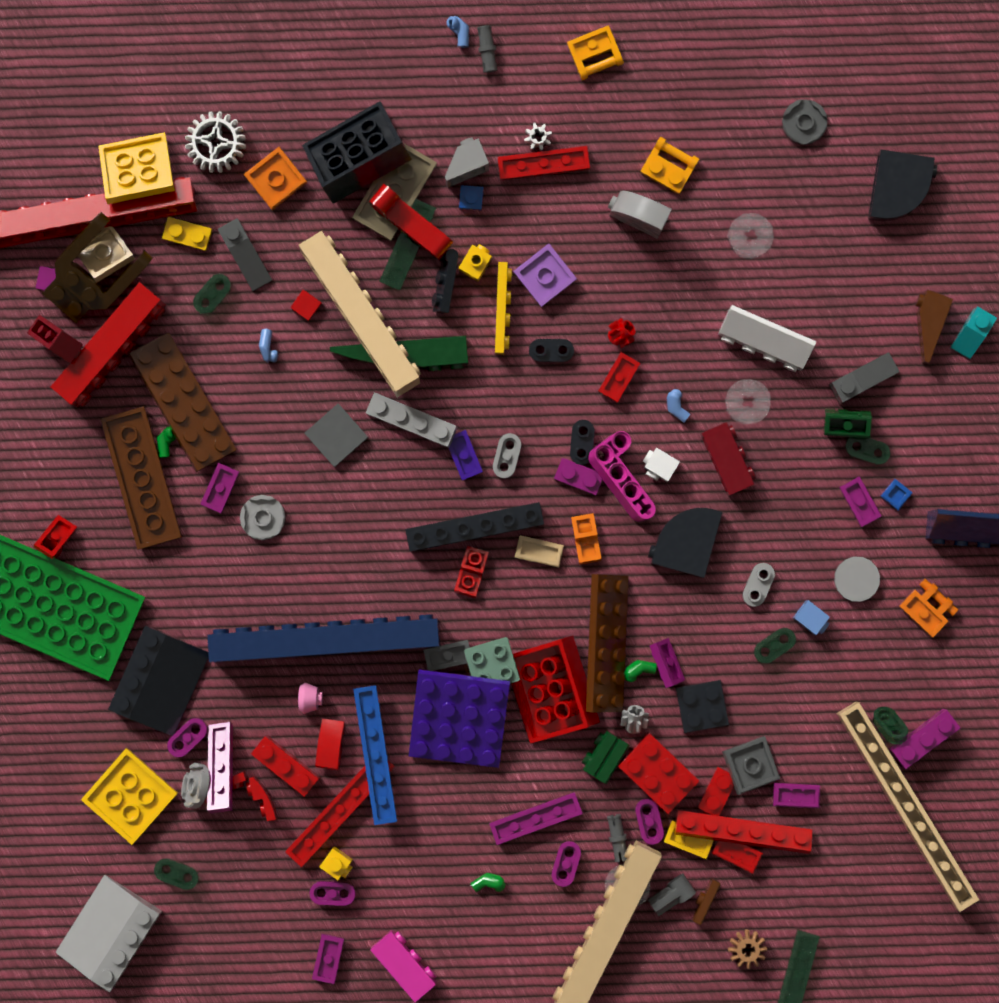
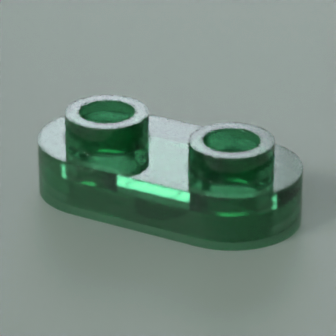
(212, 294)
(867, 449)
(774, 645)
(890, 725)
(177, 873)

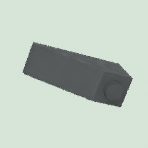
(245, 254)
(864, 378)

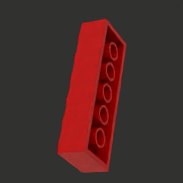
(108, 346)

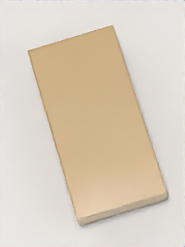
(539, 551)

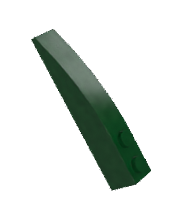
(425, 353)

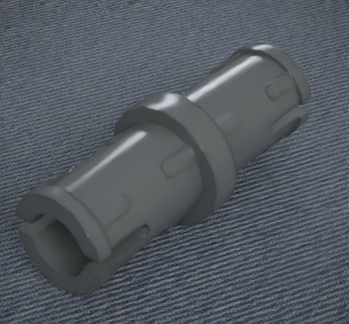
(487, 49)
(617, 837)

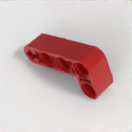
(410, 222)

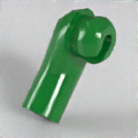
(490, 880)

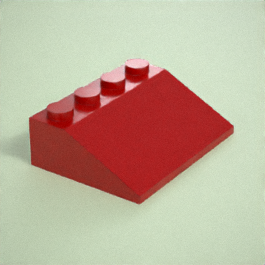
(552, 690)

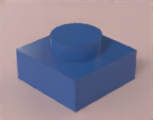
(471, 198)

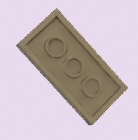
(406, 182)

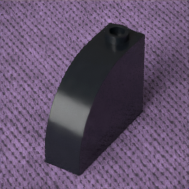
(899, 184)
(687, 541)

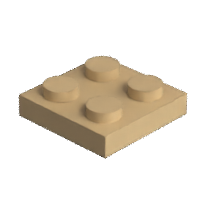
(105, 254)

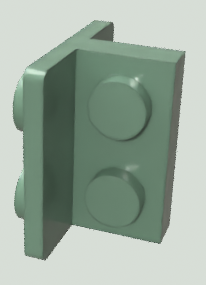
(493, 661)

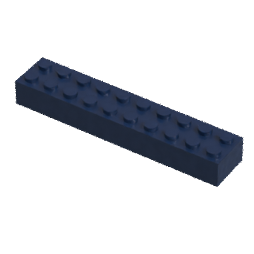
(323, 640)

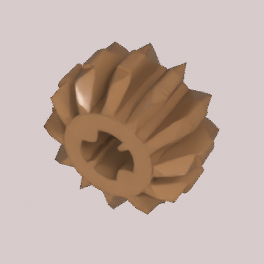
(753, 954)

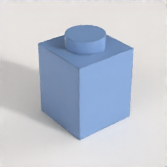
(812, 618)

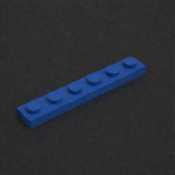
(375, 755)

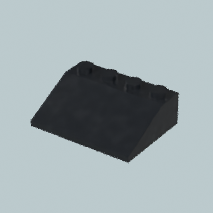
(356, 152)
(159, 680)

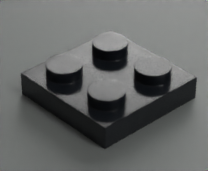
(702, 706)

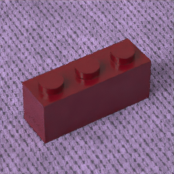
(55, 339)
(728, 458)

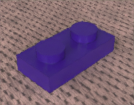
(464, 456)

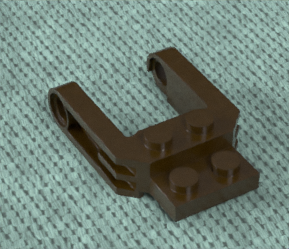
(75, 289)

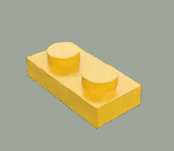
(187, 234)
(690, 844)

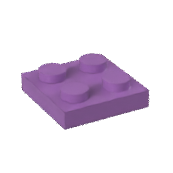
(545, 275)

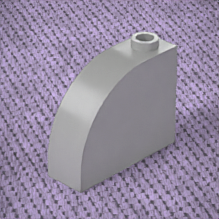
(639, 212)

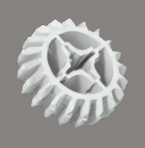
(206, 141)

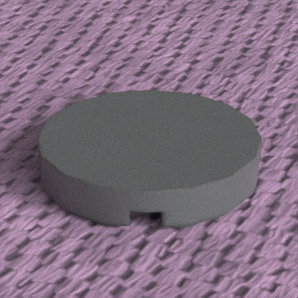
(804, 122)

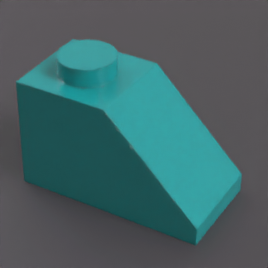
(973, 332)

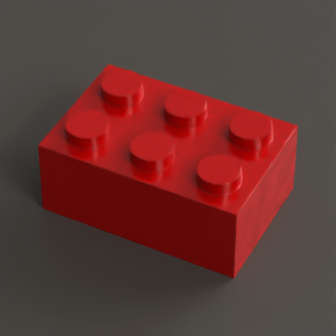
(658, 773)

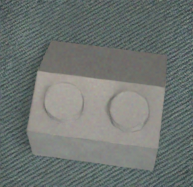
(467, 162)

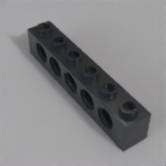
(474, 527)

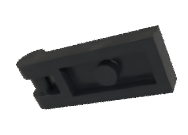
(445, 282)

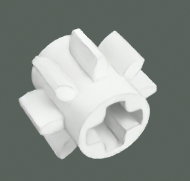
(541, 130)

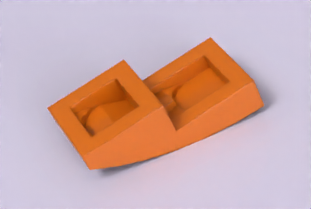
(586, 539)

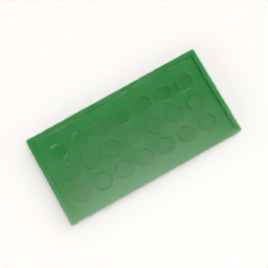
(64, 609)

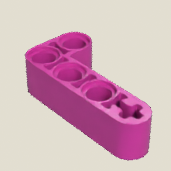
(625, 478)

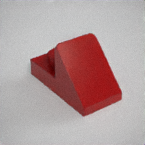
(55, 537)

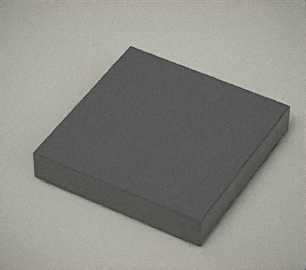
(336, 435)
(751, 765)

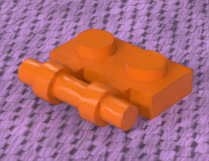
(923, 612)

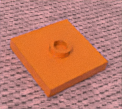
(275, 178)

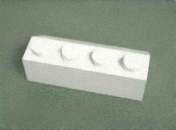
(766, 338)

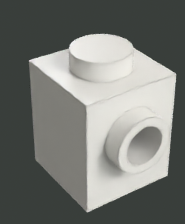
(660, 465)

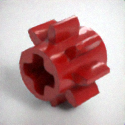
(621, 332)

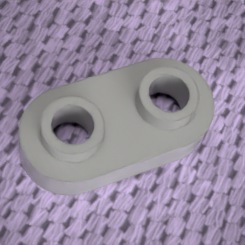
(507, 456)
(756, 583)

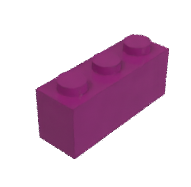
(924, 738)

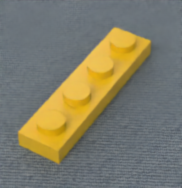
(502, 317)

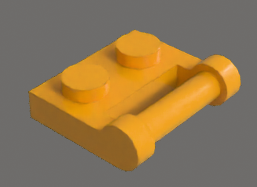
(591, 46)
(665, 171)

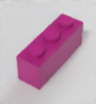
(404, 965)

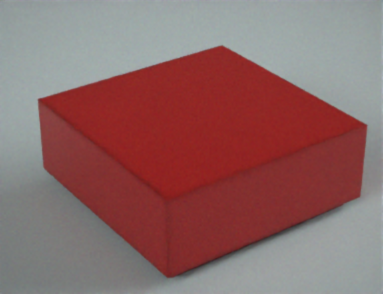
(306, 305)

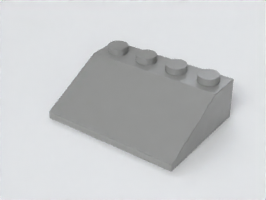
(108, 933)

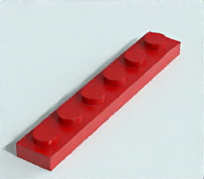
(331, 818)
(743, 832)

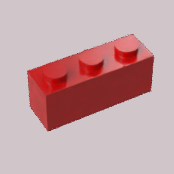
(285, 765)

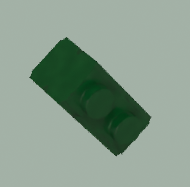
(847, 423)
(605, 757)

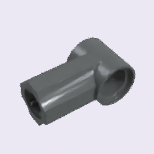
(675, 892)

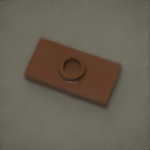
(705, 900)

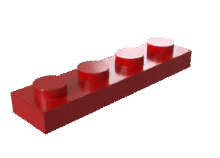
(543, 163)

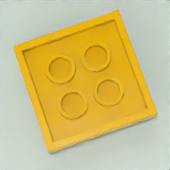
(136, 168)
(129, 796)

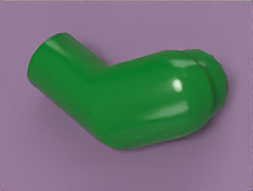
(164, 439)
(637, 668)

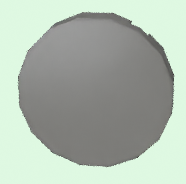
(262, 517)
(857, 579)
(195, 786)

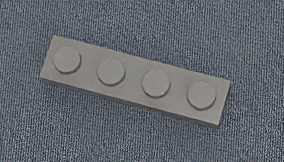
(411, 420)

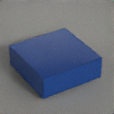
(896, 494)

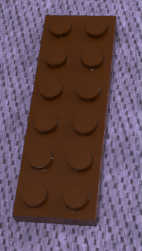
(182, 402)
(141, 478)
(607, 643)

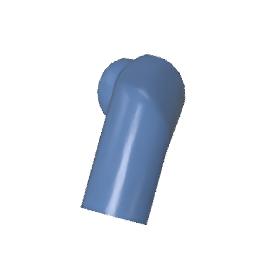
(459, 27)
(264, 346)
(674, 405)

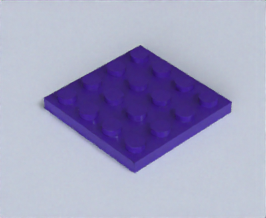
(458, 718)

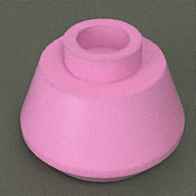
(309, 698)

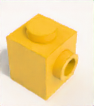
(475, 262)
(337, 864)

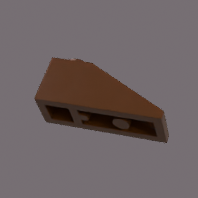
(930, 320)

